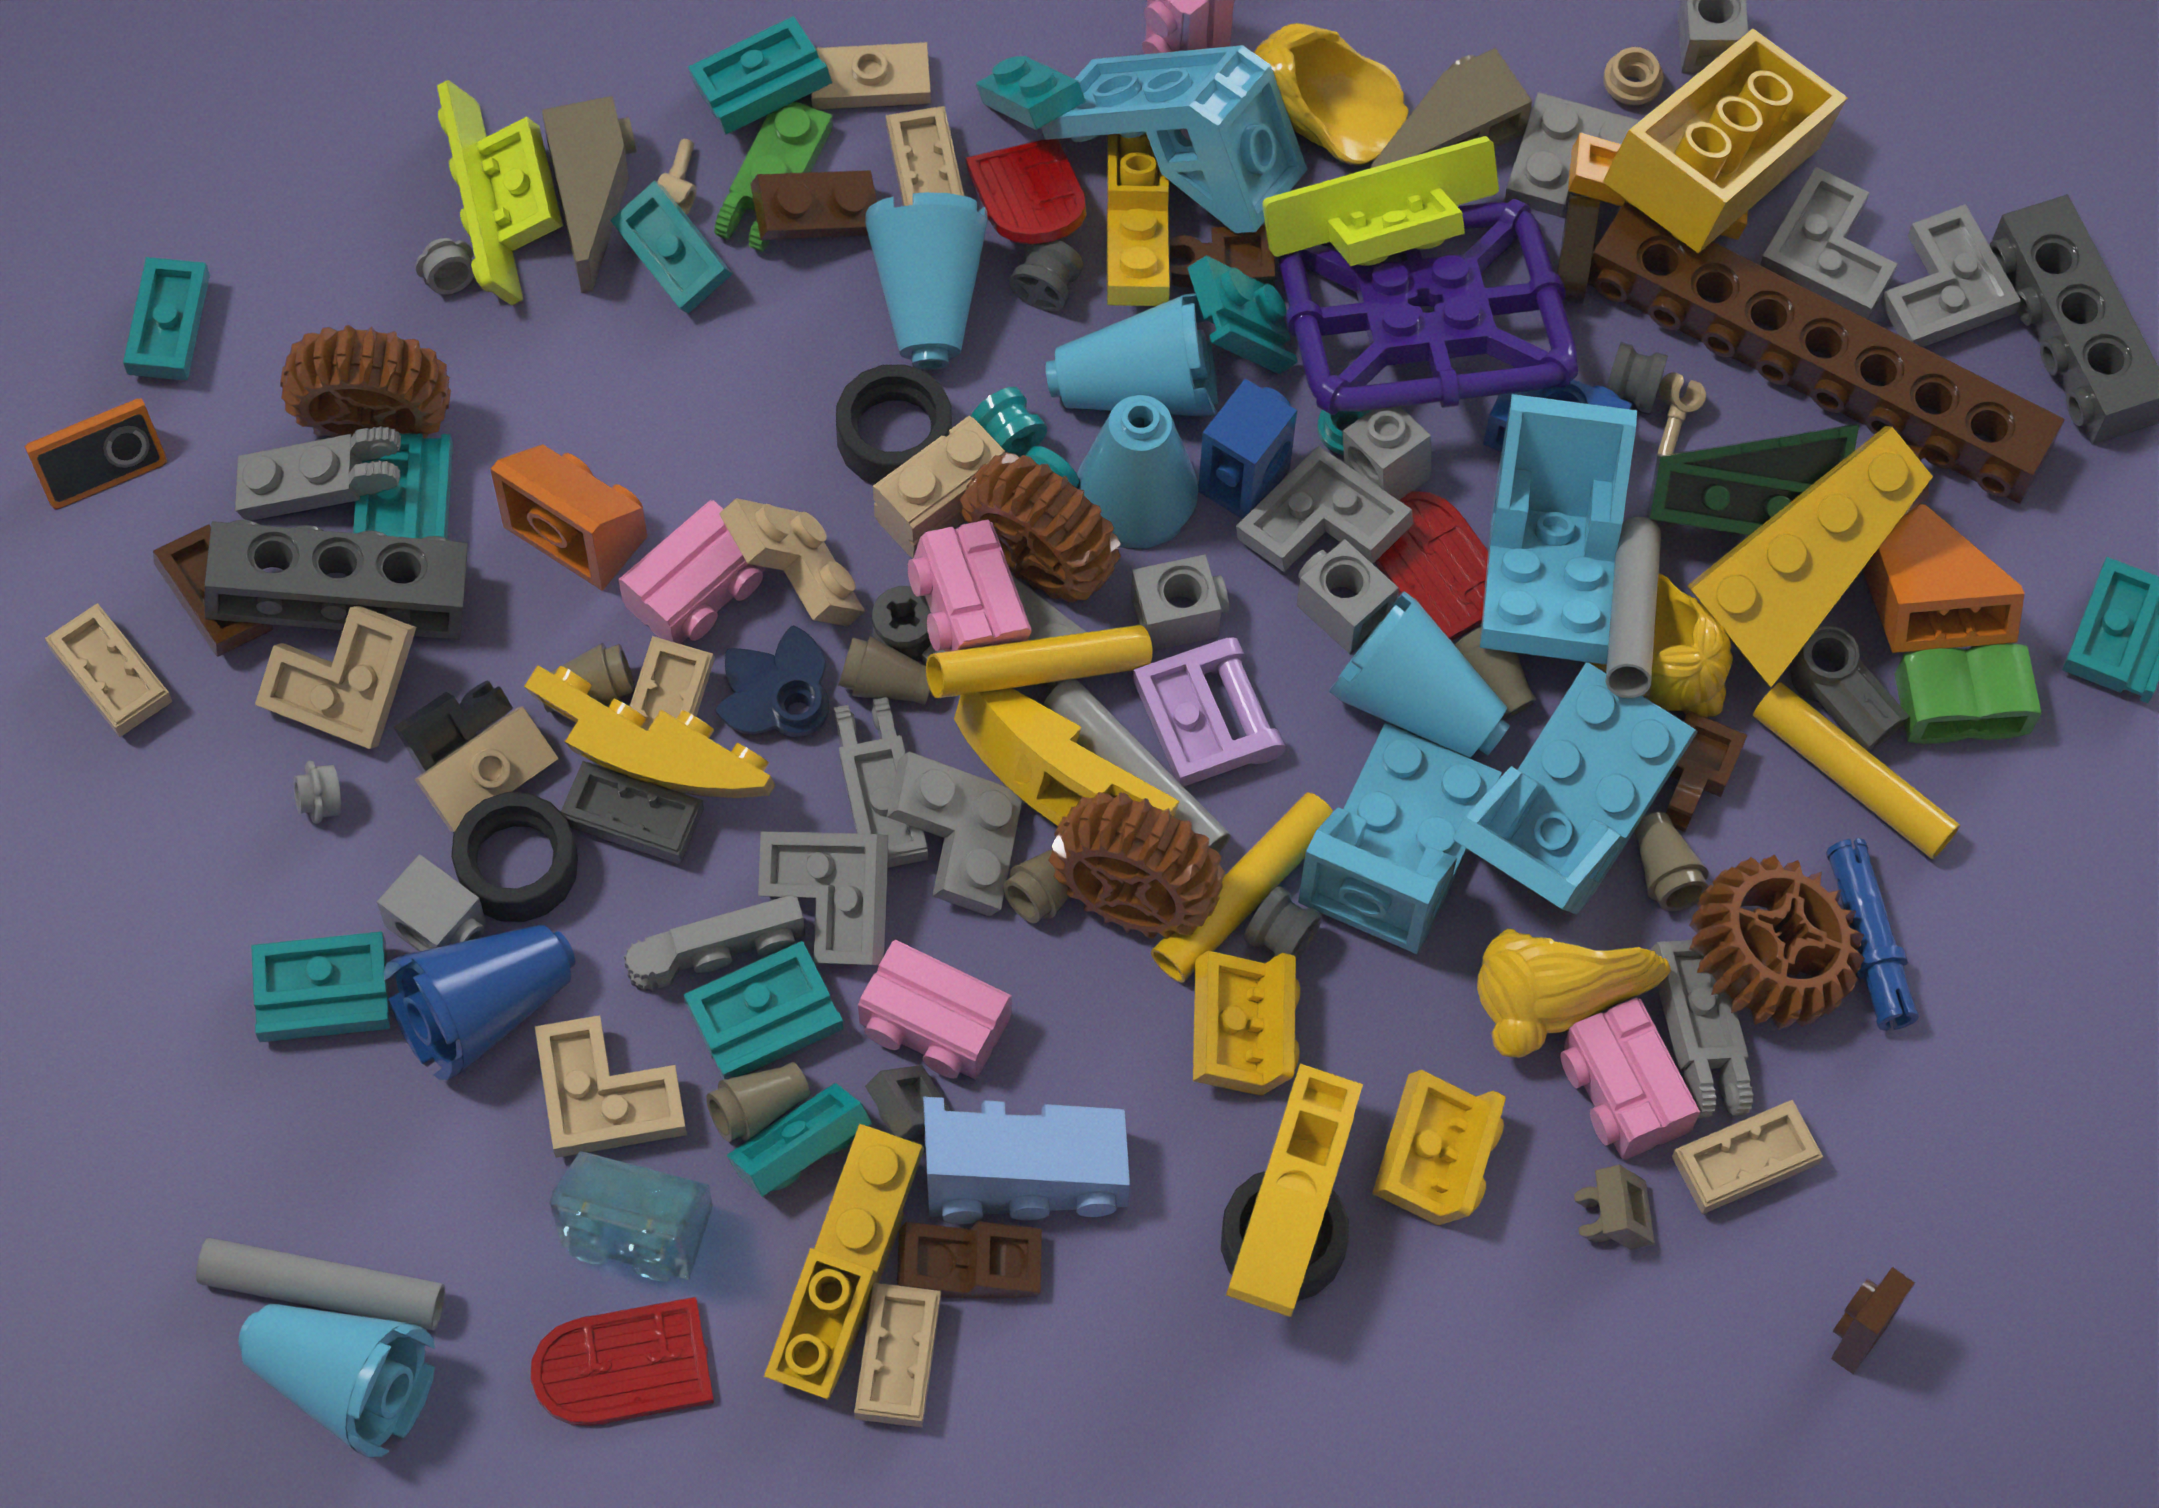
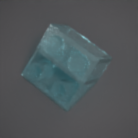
(631, 1216)

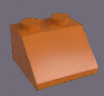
(568, 512)

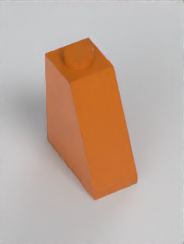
(1940, 588)

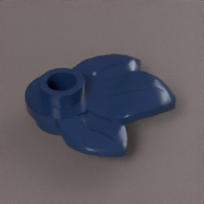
(770, 683)

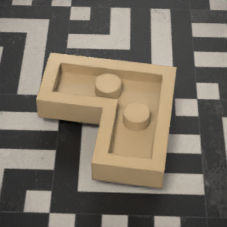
(796, 545)
(344, 695)
(599, 1110)

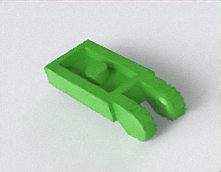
(785, 144)

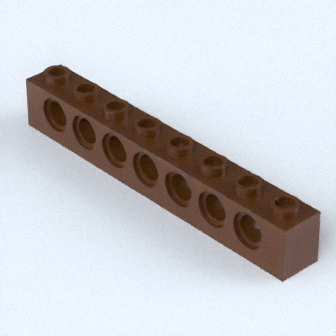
(1854, 345)

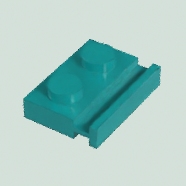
(760, 74)
(1244, 314)
(422, 497)
(2119, 632)
(320, 986)
(763, 1011)

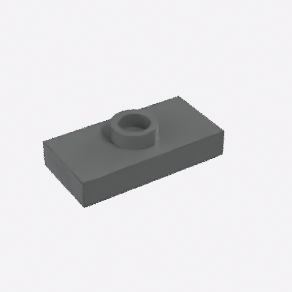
(632, 812)

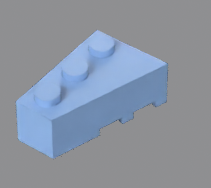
(1024, 1162)

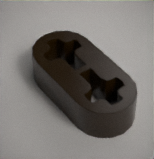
(1578, 245)

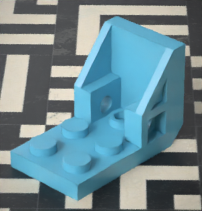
(1228, 103)
(1556, 528)
(1577, 792)
(1391, 848)

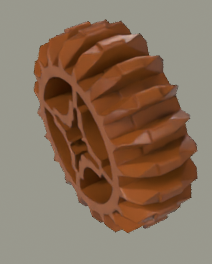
(363, 382)
(1043, 526)
(1137, 865)
(1757, 949)

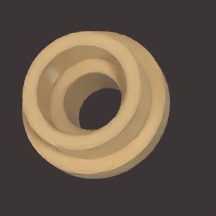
(1633, 63)

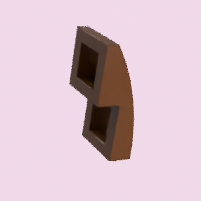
(972, 1262)

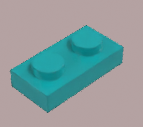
(1029, 91)
(671, 247)
(166, 318)
(799, 1139)

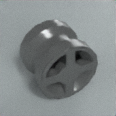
(1046, 274)
(1637, 376)
(904, 636)
(1283, 924)

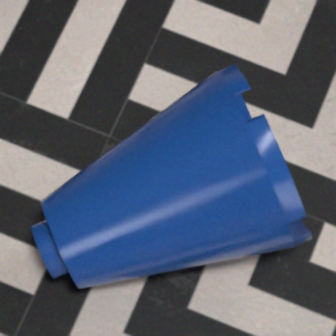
(475, 992)

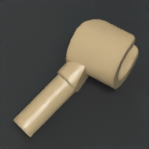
(680, 190)
(1692, 400)

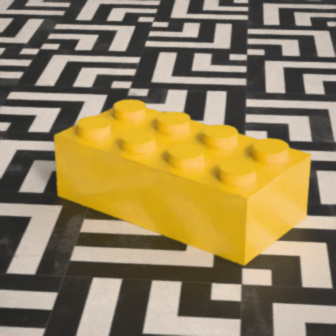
(1724, 140)

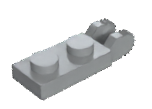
(315, 473)
(869, 780)
(713, 941)
(1703, 1032)

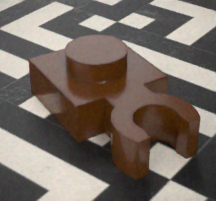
(1243, 251)

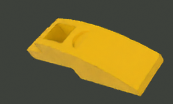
(1136, 224)
(668, 754)
(1040, 756)
(1295, 1190)
(845, 1263)

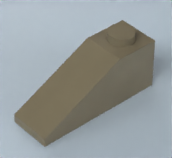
(1466, 102)
(591, 175)

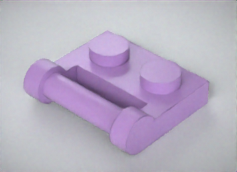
(1190, 720)

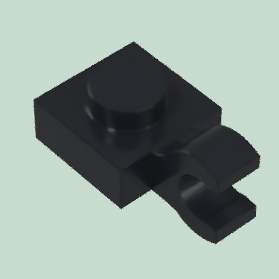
(447, 725)

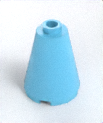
(928, 271)
(1145, 355)
(1140, 474)
(1422, 683)
(342, 1370)

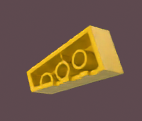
(1805, 557)

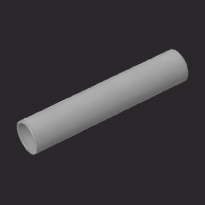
(1633, 608)
(1113, 742)
(320, 1283)

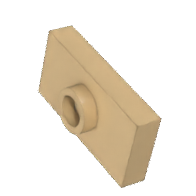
(874, 76)
(923, 153)
(108, 670)
(671, 680)
(486, 766)
(1747, 1157)
(897, 1355)

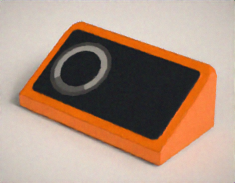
(96, 453)

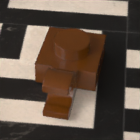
(1703, 766)

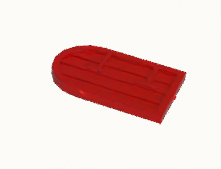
(1029, 191)
(1439, 564)
(623, 1364)

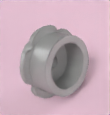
(446, 265)
(317, 792)

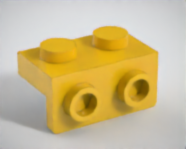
(1245, 1022)
(1439, 1149)

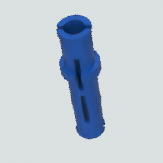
(1883, 959)

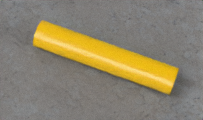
(1038, 661)
(1856, 770)
(1246, 886)

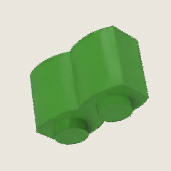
(1968, 693)

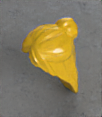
(1334, 92)
(1688, 655)
(1548, 986)

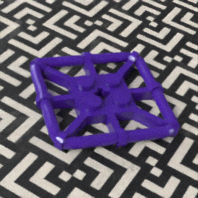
(1458, 327)

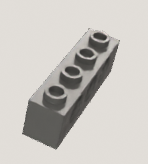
(2082, 288)
(309, 598)

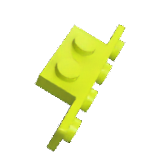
(502, 188)
(1385, 206)

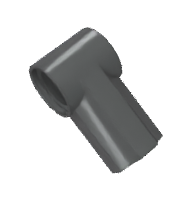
(1851, 693)

